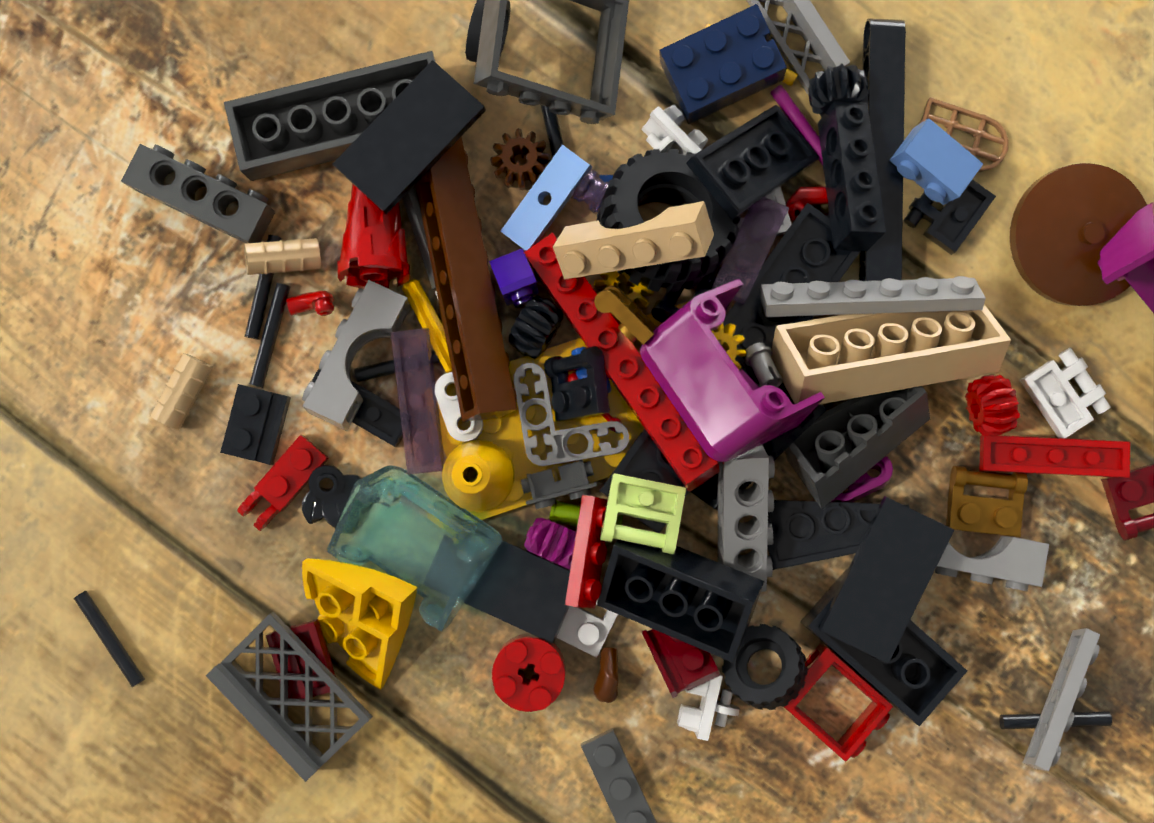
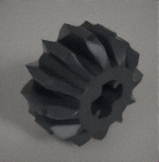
(837, 84)
(535, 327)

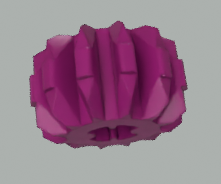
(551, 542)

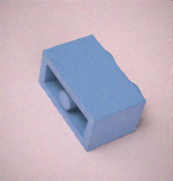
(936, 162)

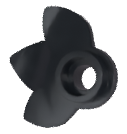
(327, 502)

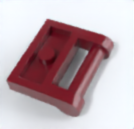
(1128, 494)

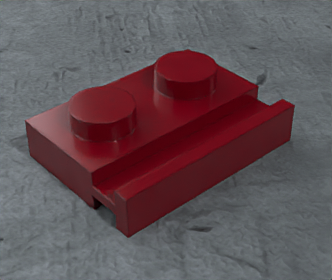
(312, 636)
(679, 662)

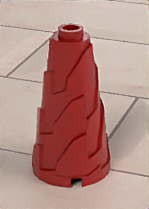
(372, 245)

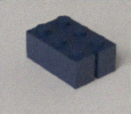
(722, 64)

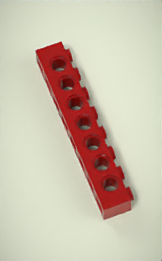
(624, 367)

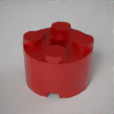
(525, 693)

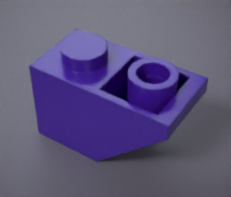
(515, 278)

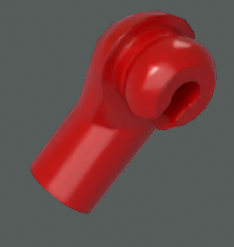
(805, 195)
(319, 301)

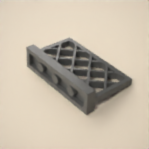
(273, 721)

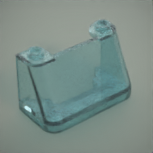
(416, 538)

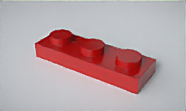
(588, 554)

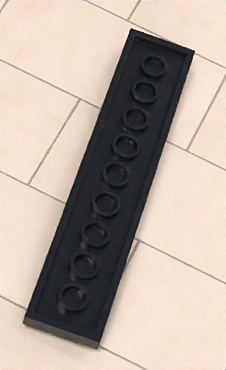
(799, 257)

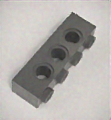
(147, 177)

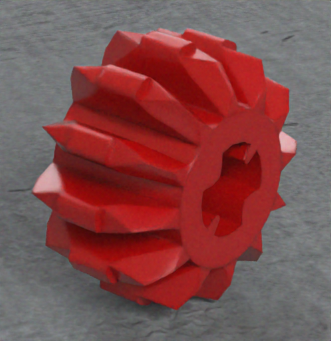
(992, 405)

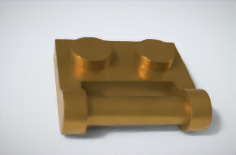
(633, 321)
(984, 513)

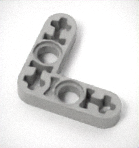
(559, 438)

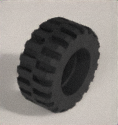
(669, 181)

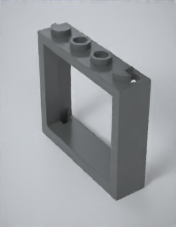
(605, 73)

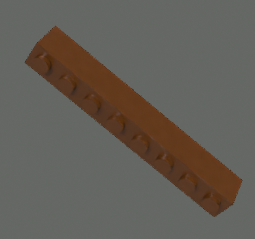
(465, 289)

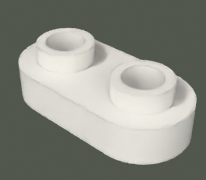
(451, 412)

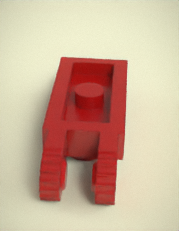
(284, 480)

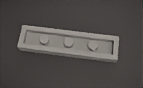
(1057, 711)

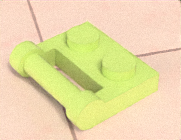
(646, 501)

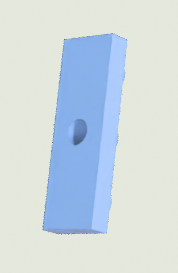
(559, 180)

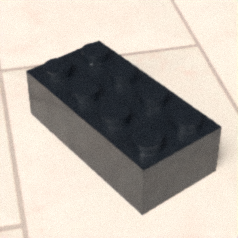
(681, 596)
(914, 678)

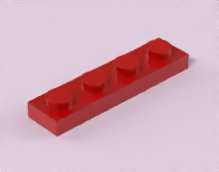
(1055, 456)

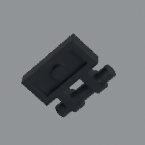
(956, 218)

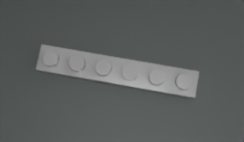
(871, 297)

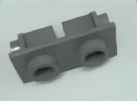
(545, 489)

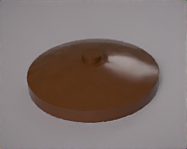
(1063, 228)

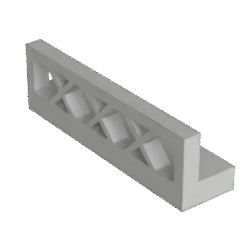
(814, 32)

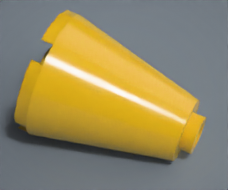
(493, 479)

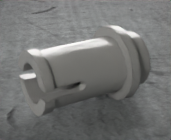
(760, 361)

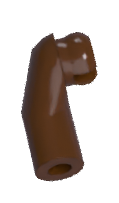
(607, 680)

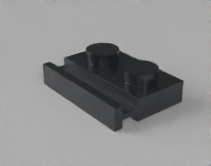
(255, 424)

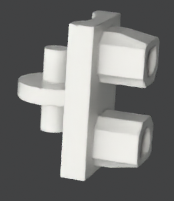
(665, 133)
(700, 719)

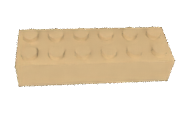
(885, 352)

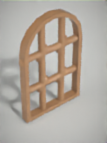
(978, 134)

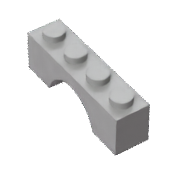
(374, 316)
(1011, 559)

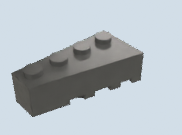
(854, 439)

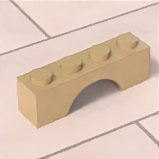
(671, 236)

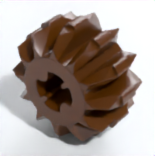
(525, 146)

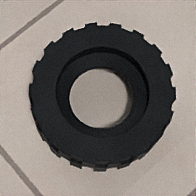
(785, 686)

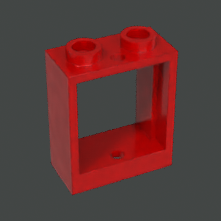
(872, 718)

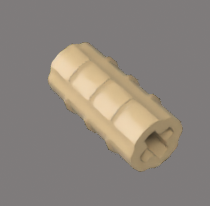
(282, 256)
(181, 391)

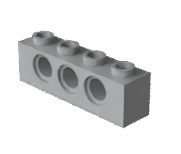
(737, 503)

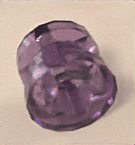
(591, 190)

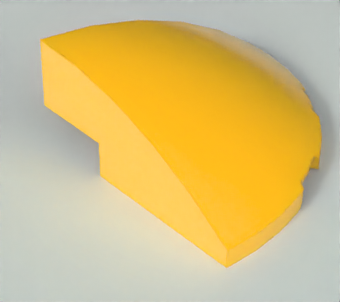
(361, 612)

